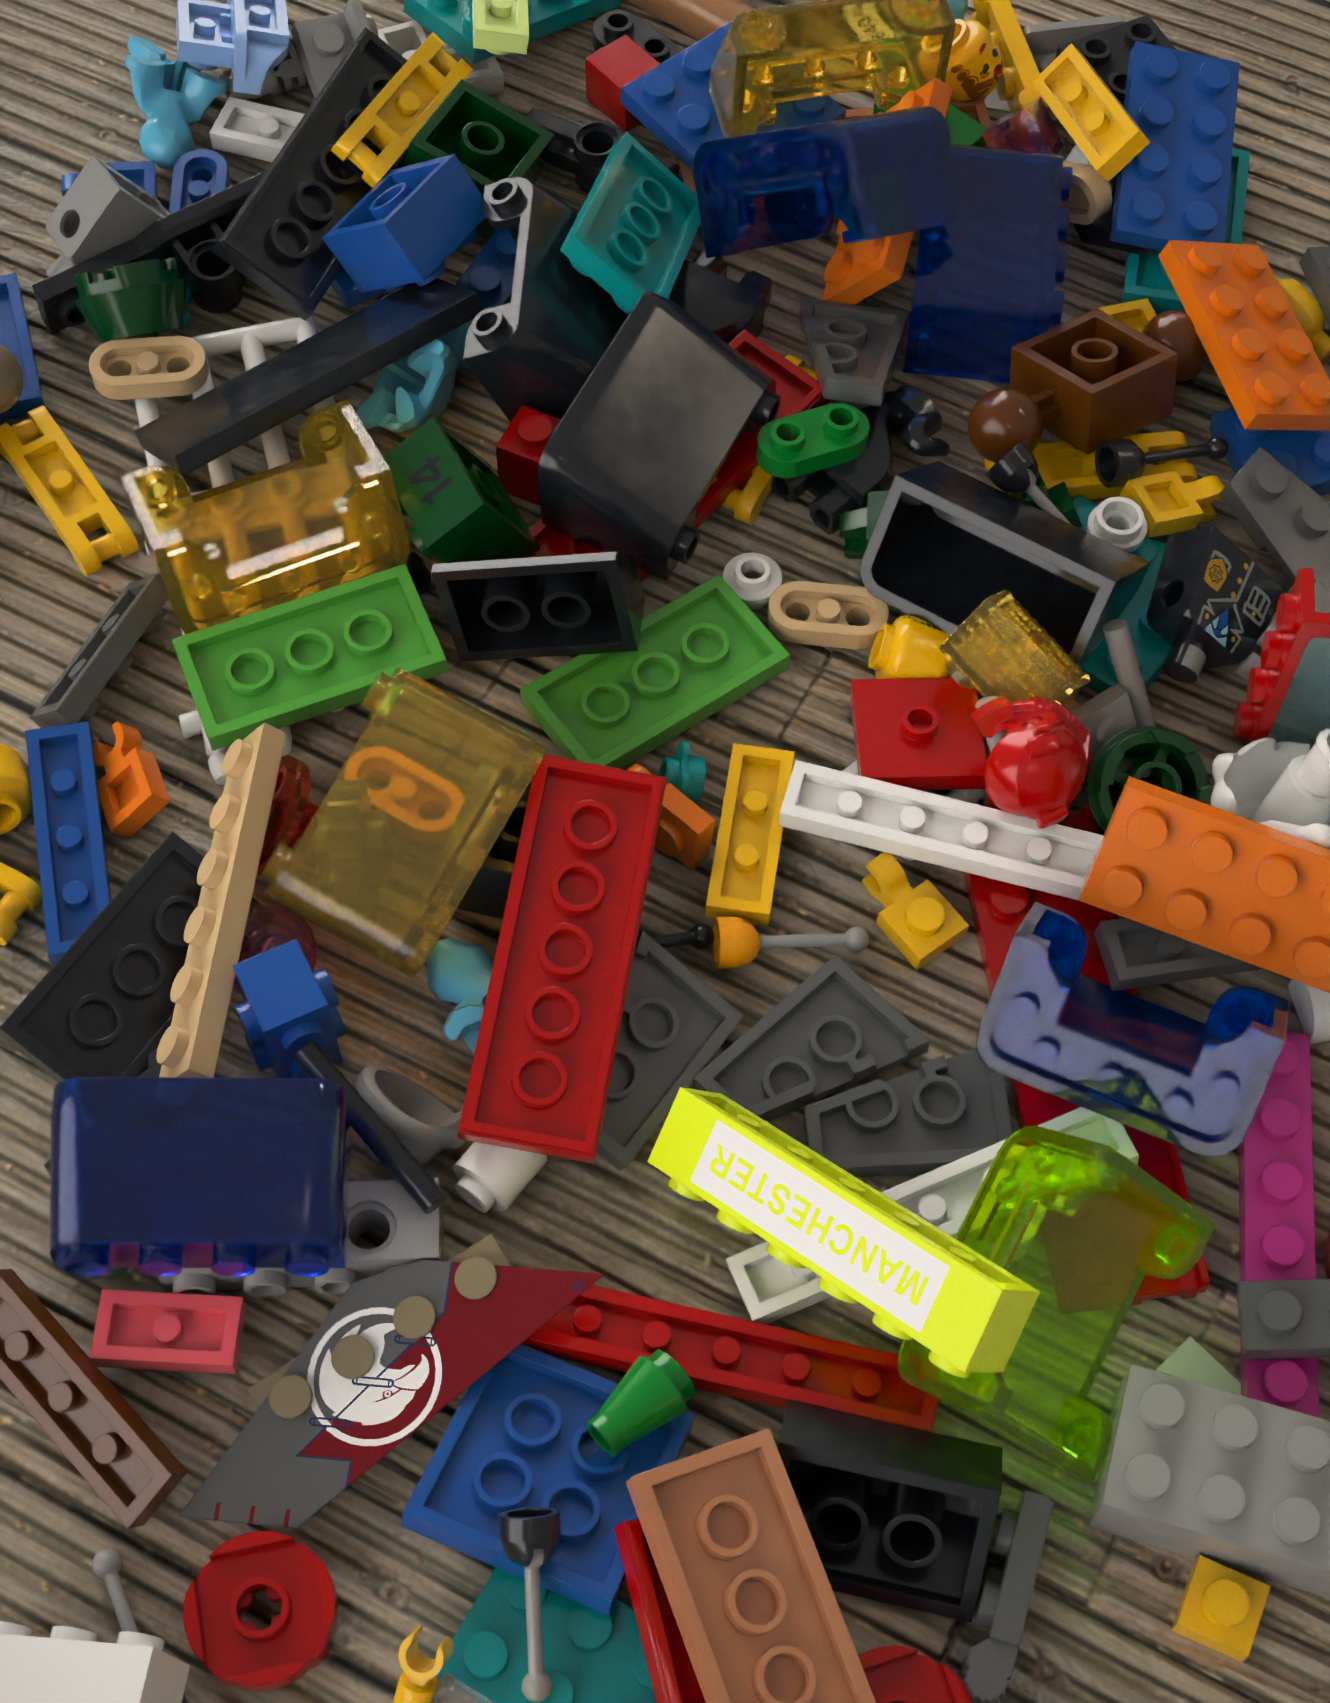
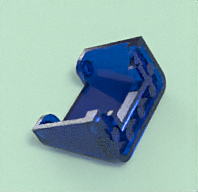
(1124, 1053)

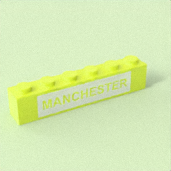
(845, 1232)

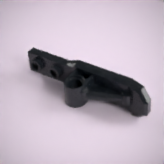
(184, 235)

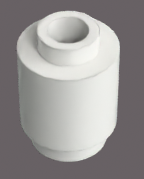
(495, 1175)

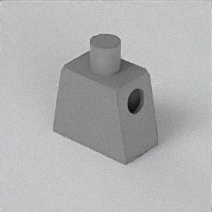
(99, 214)

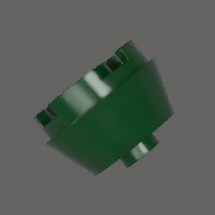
(132, 299)
(1150, 756)

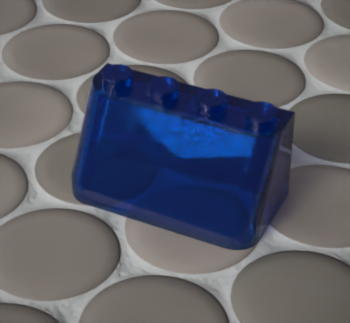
(199, 1175)

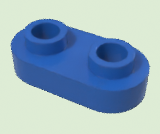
(197, 177)

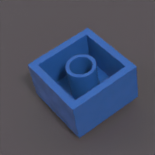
(408, 225)

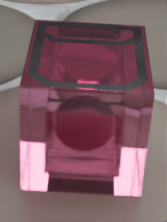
(1025, 130)

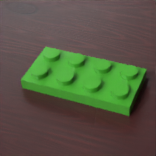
(307, 655)
(687, 667)

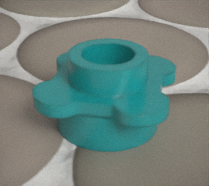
(685, 772)

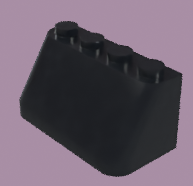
(956, 541)

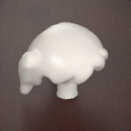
(1278, 786)

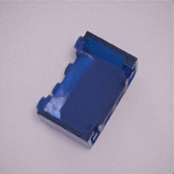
(787, 184)
(994, 271)

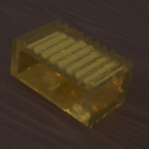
(1010, 655)

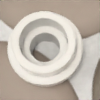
(1119, 514)
(753, 592)

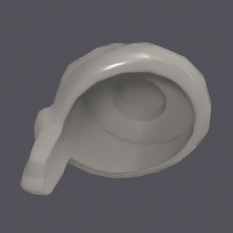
(410, 1113)

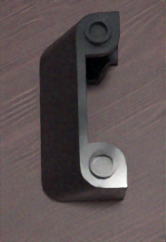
(557, 319)
(651, 436)

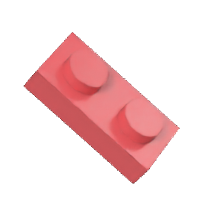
(168, 1331)

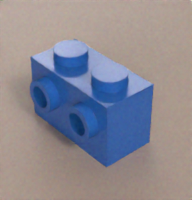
(287, 1009)

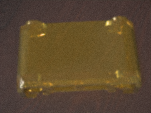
(827, 51)
(275, 530)
(405, 821)

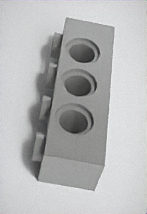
(371, 1206)

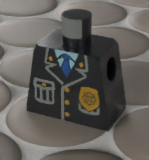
(1209, 602)

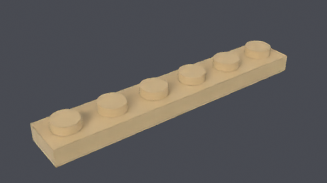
(219, 921)

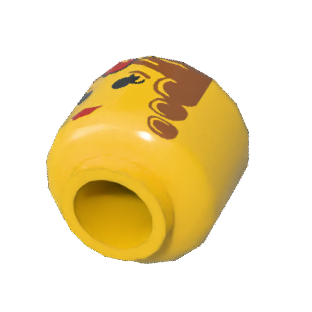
(973, 62)

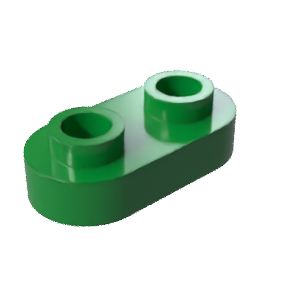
(817, 437)

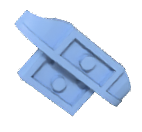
(235, 35)

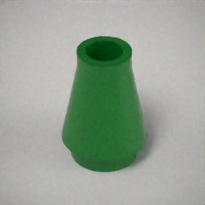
(642, 1402)

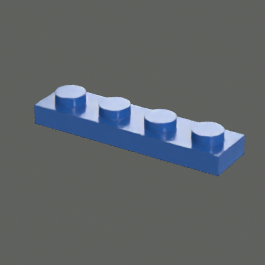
(67, 831)

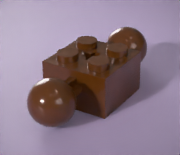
(1088, 383)

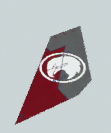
(292, 1468)

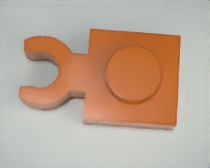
(132, 784)
(683, 827)

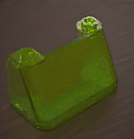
(1084, 1235)

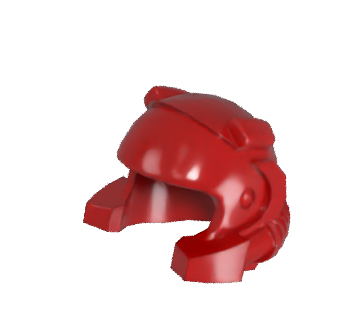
(1039, 760)

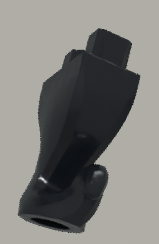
(719, 301)
(848, 484)

